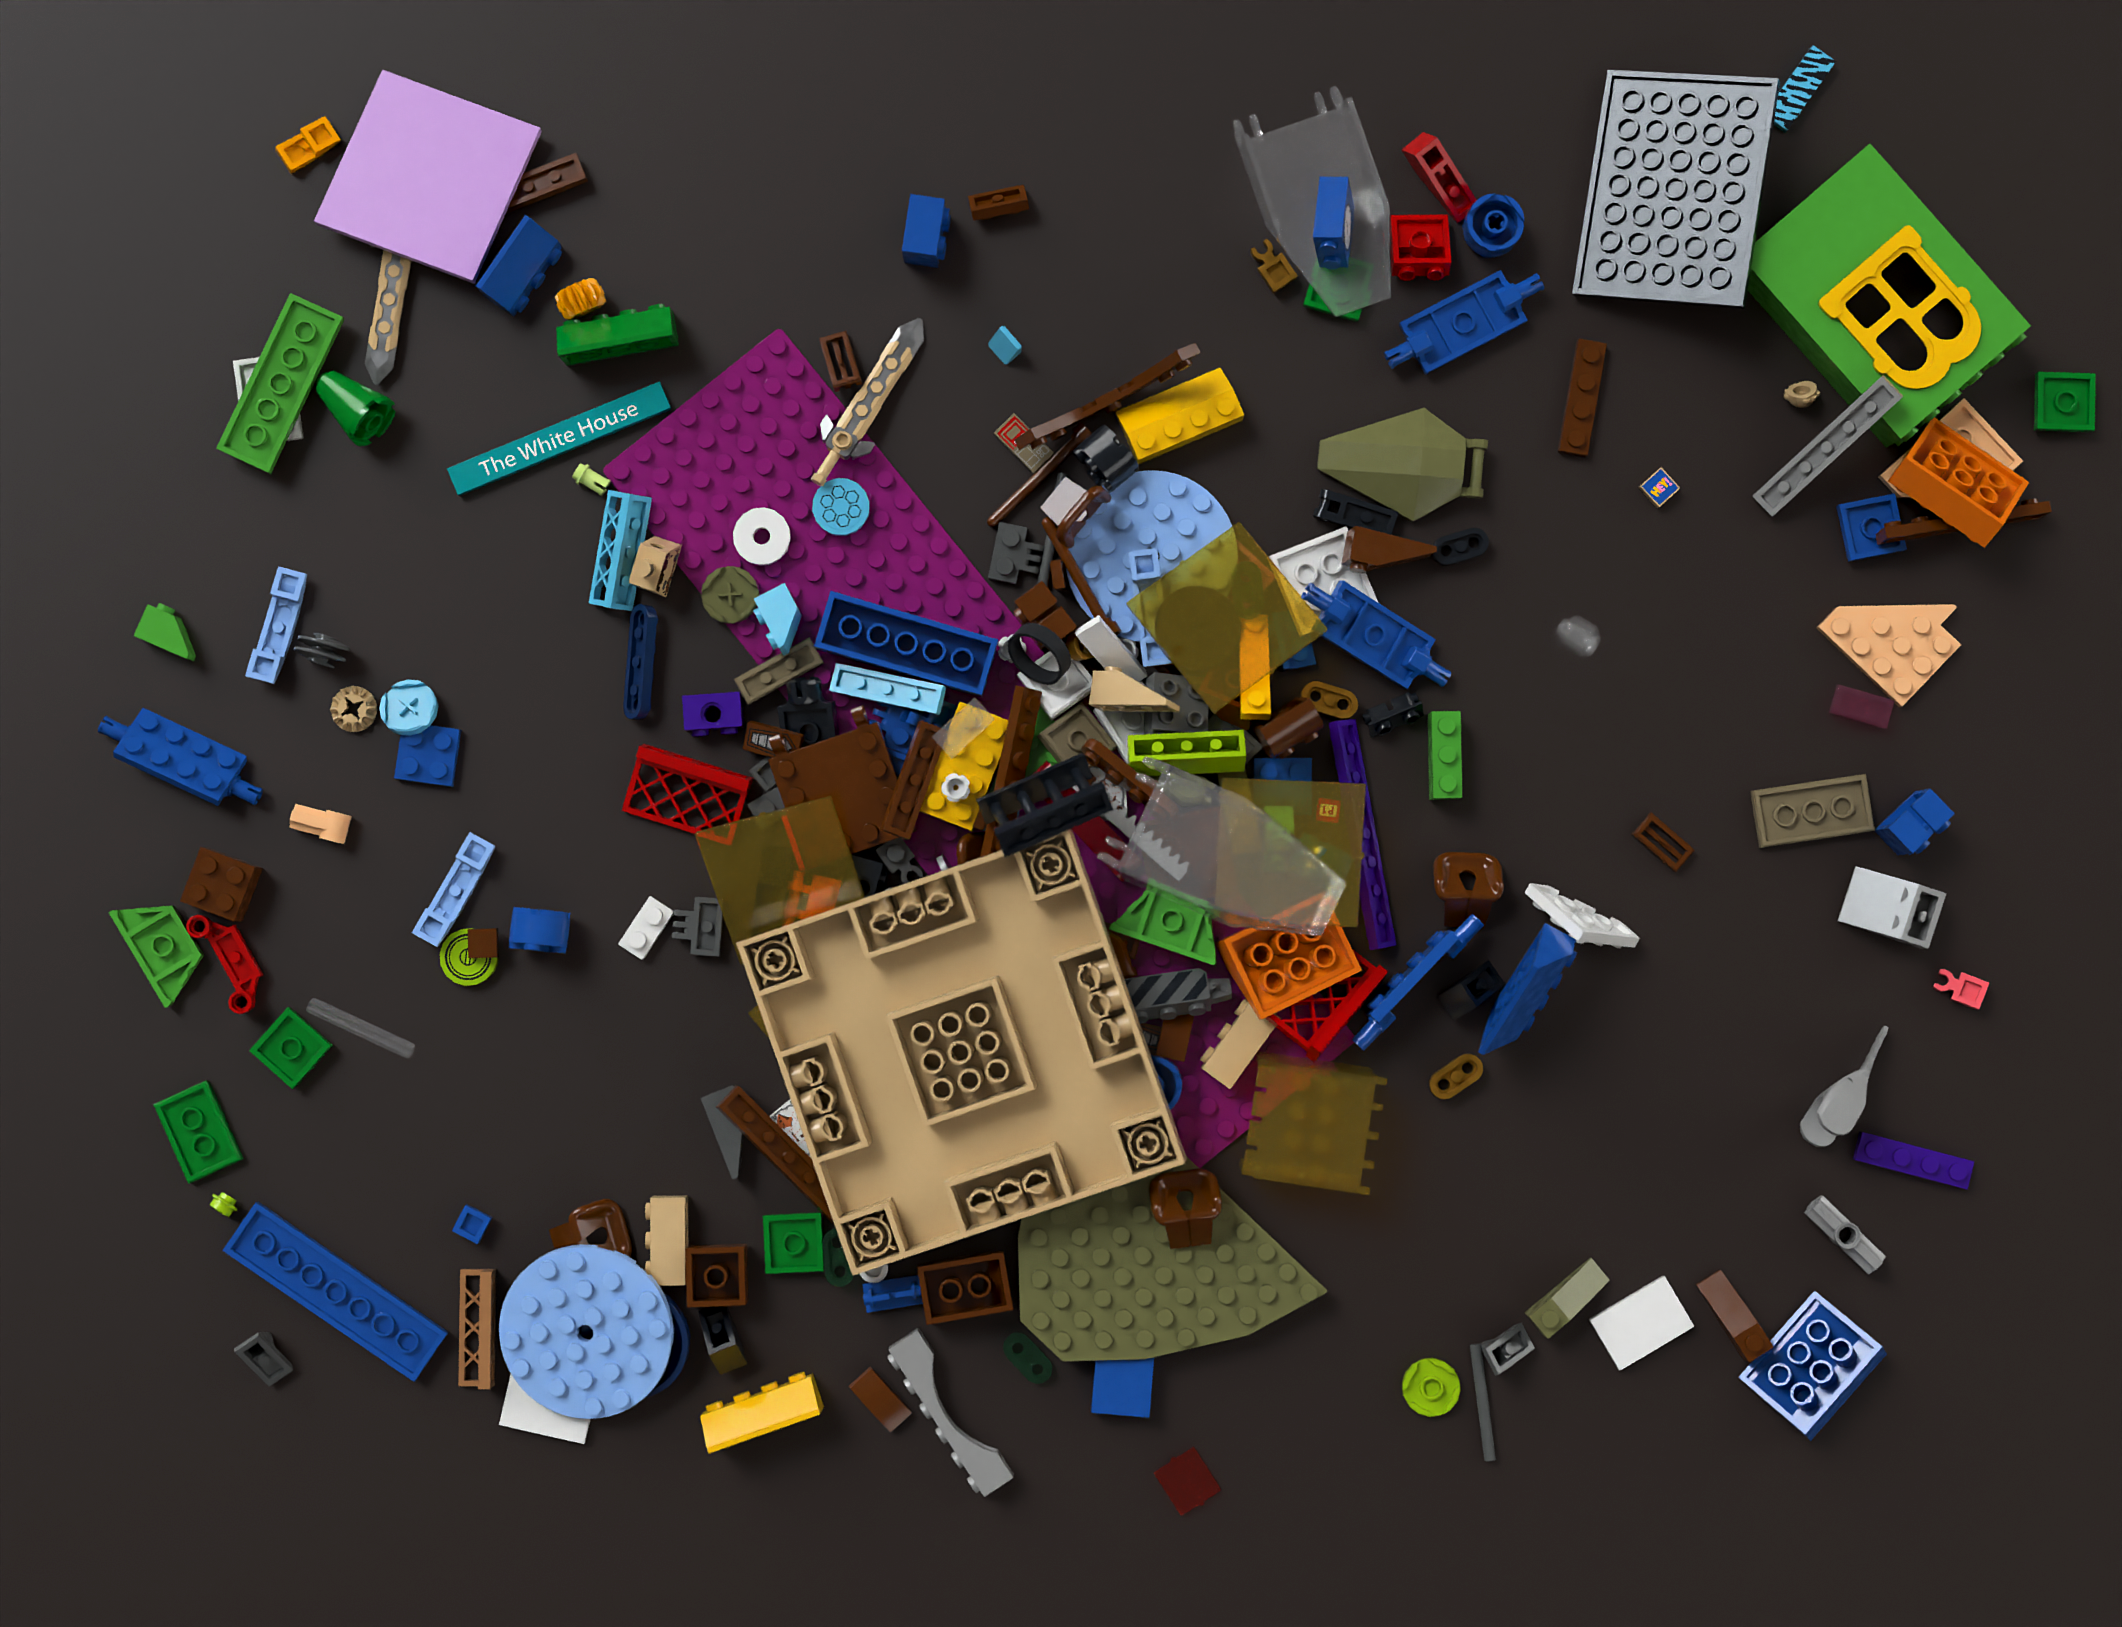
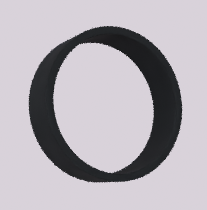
(1051, 641)

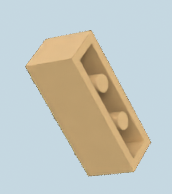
(1237, 1045)
(667, 1239)

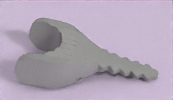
(1840, 1104)

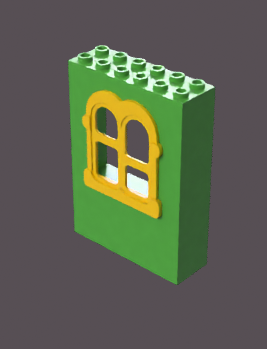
(1840, 244)

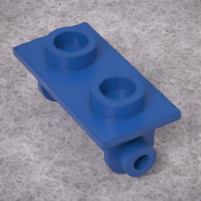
(892, 1293)

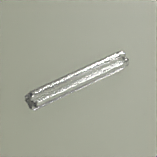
(360, 1028)

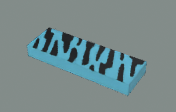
(1801, 86)

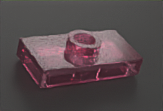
(1861, 706)

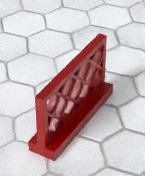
(686, 768)
(1338, 1016)

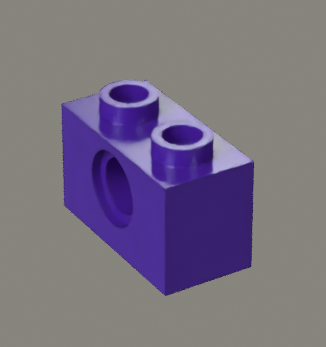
(696, 708)

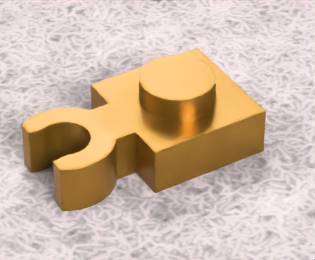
(1275, 270)

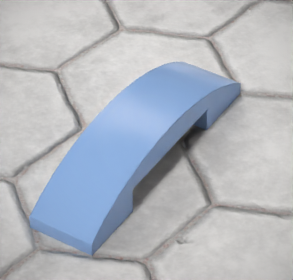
(1145, 572)
(278, 626)
(455, 890)

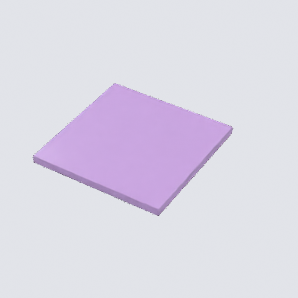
(428, 176)

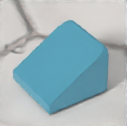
(1005, 345)

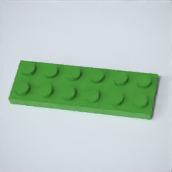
(280, 383)

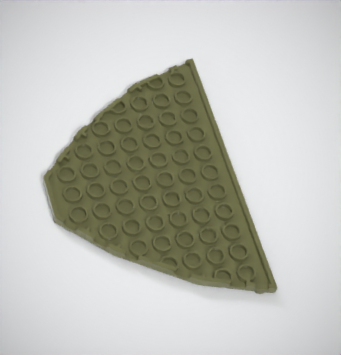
(1111, 1288)

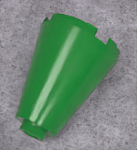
(355, 407)

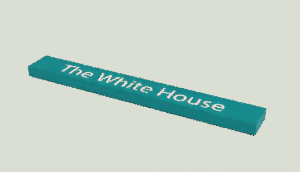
(559, 438)

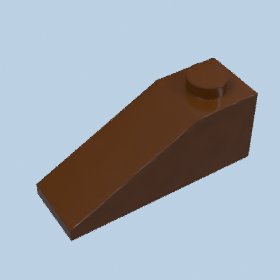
(1374, 550)
(1734, 1316)

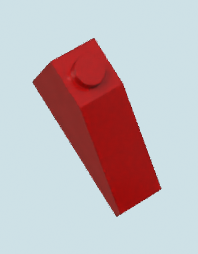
(1440, 175)

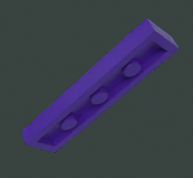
(1913, 1160)

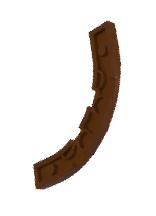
(1110, 401)

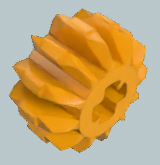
(580, 298)

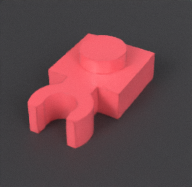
(1966, 989)

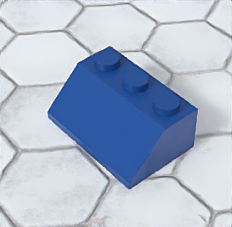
(520, 266)

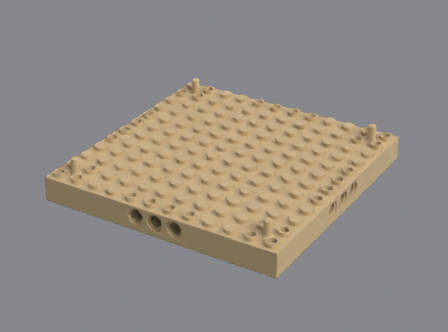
(961, 1052)

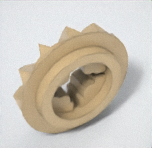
(367, 711)

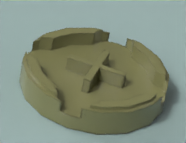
(729, 594)

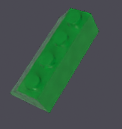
(616, 335)

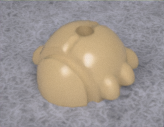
(1802, 394)

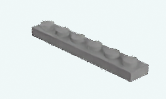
(1828, 445)

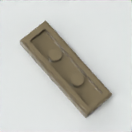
(778, 671)

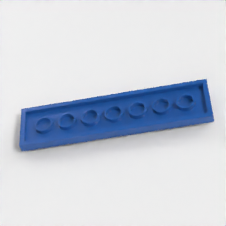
(335, 1291)

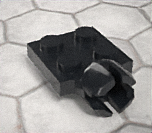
(808, 711)

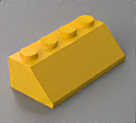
(1180, 415)
(761, 1412)

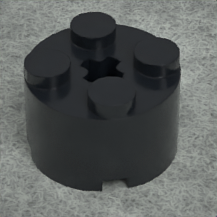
(1106, 458)

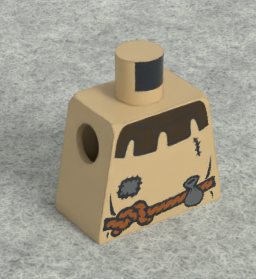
(655, 566)

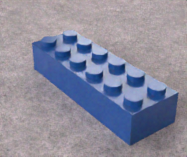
(906, 644)

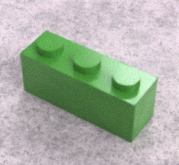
(1444, 755)

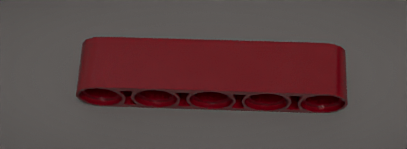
(1093, 831)

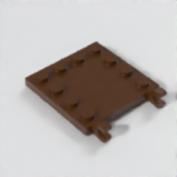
(850, 769)

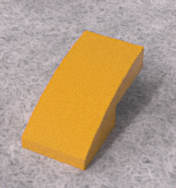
(309, 145)

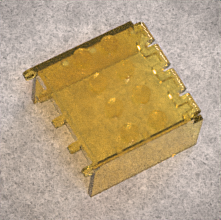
(1311, 1122)

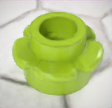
(223, 1204)

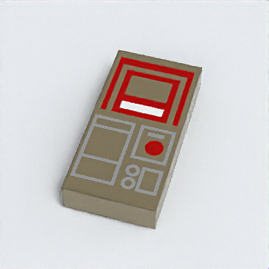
(1013, 428)

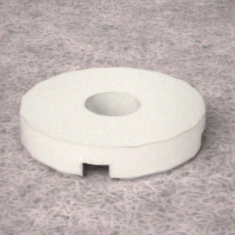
(761, 553)

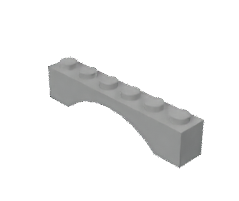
(983, 1463)

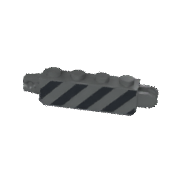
(1176, 994)

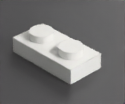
(646, 928)

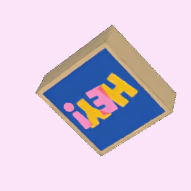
(1659, 487)

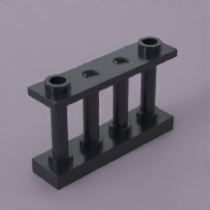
(1050, 819)

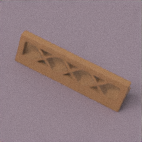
(486, 1328)

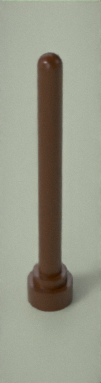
(1079, 434)
(1077, 576)

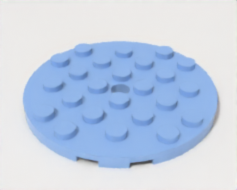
(1144, 513)
(628, 1325)

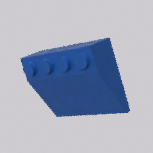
(1528, 988)
(1813, 1365)

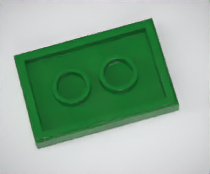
(198, 1131)

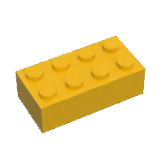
(978, 764)

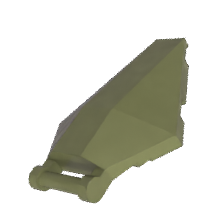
(1405, 463)

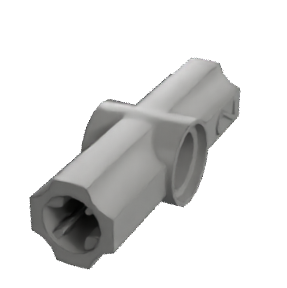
(1857, 1247)

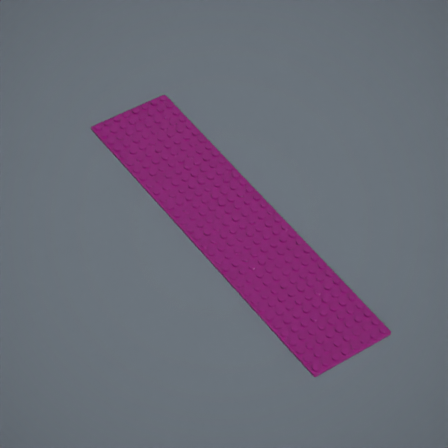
(756, 445)

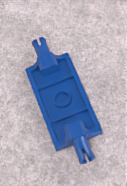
(1463, 321)
(1375, 635)
(181, 757)
(1400, 984)

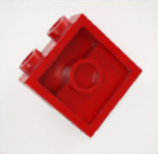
(1420, 246)

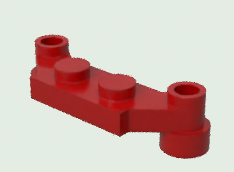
(234, 957)

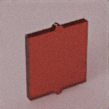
(1187, 1481)

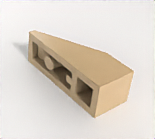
(1119, 692)

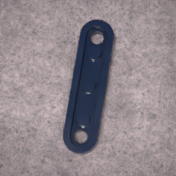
(640, 662)

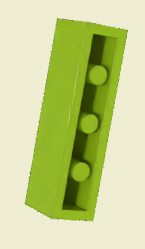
(1189, 751)

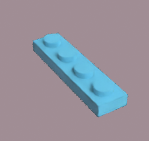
(887, 689)

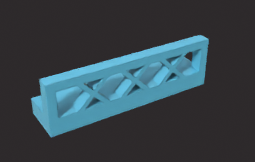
(630, 532)

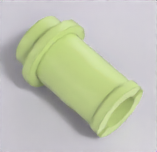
(590, 479)

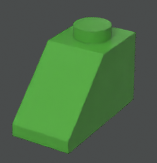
(165, 631)

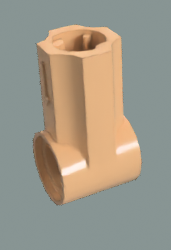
(328, 824)

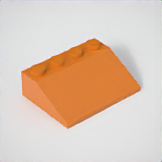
(1958, 482)
(1284, 967)

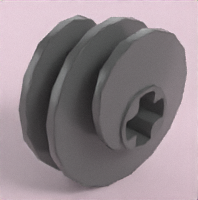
(321, 649)

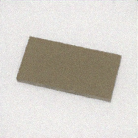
(1812, 810)

